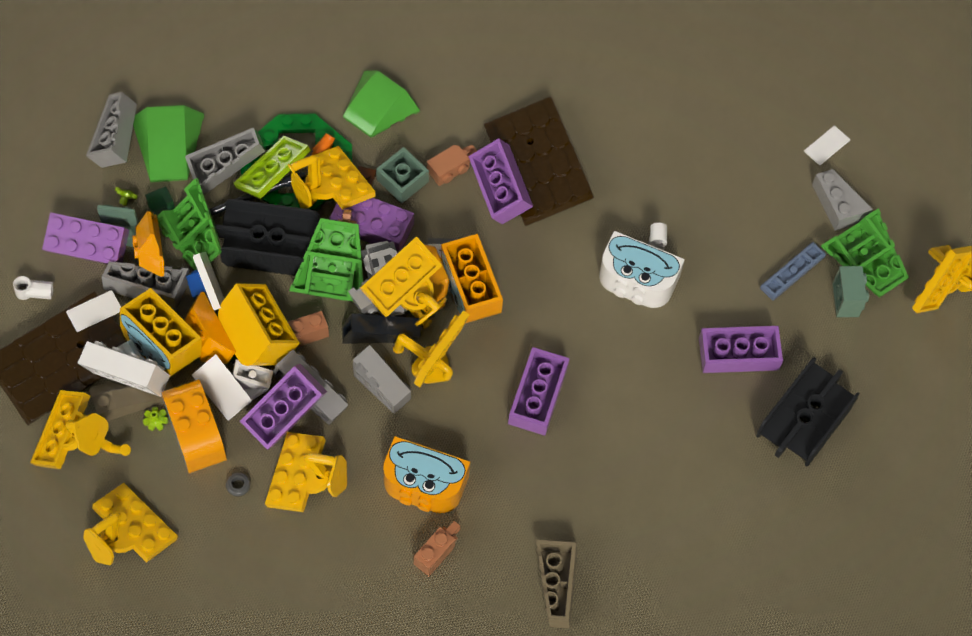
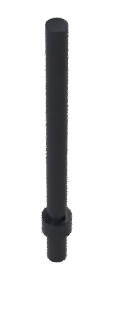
(286, 181)

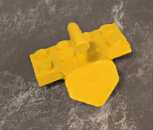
(329, 177)
(950, 275)
(406, 283)
(432, 361)
(71, 429)
(299, 471)
(126, 526)

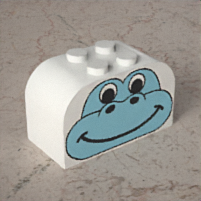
(639, 271)

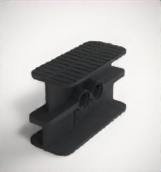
(249, 219)
(810, 387)

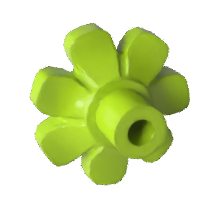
(125, 195)
(155, 419)

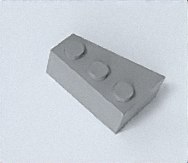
(839, 200)
(381, 380)

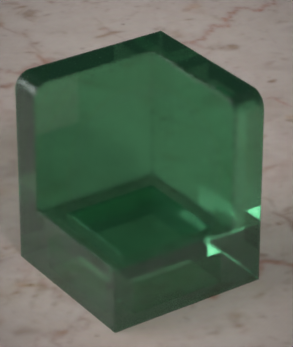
(159, 200)

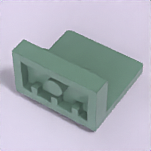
(121, 217)

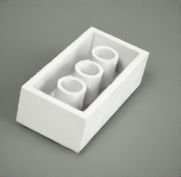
(124, 368)

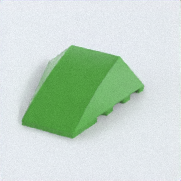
(166, 138)
(191, 226)
(871, 247)
(331, 262)

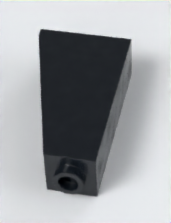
(378, 329)

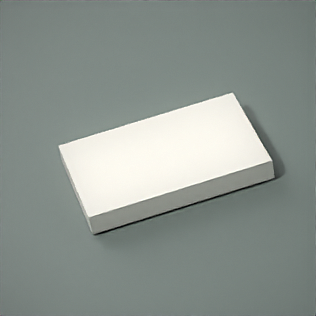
(209, 279)

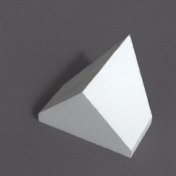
(252, 379)

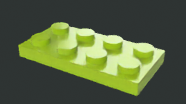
(271, 167)

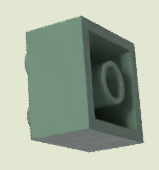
(402, 175)
(850, 291)

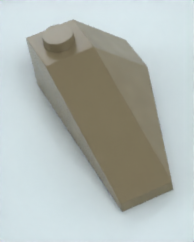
(117, 399)

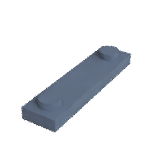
(792, 271)

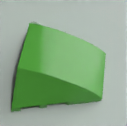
(378, 104)

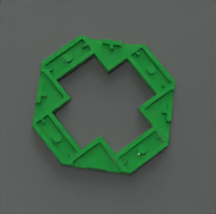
(296, 124)

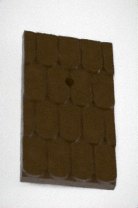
(543, 158)
(47, 361)

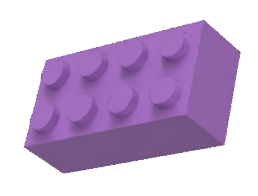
(500, 181)
(379, 221)
(85, 239)
(740, 349)
(538, 391)
(283, 406)

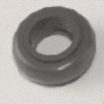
(241, 491)

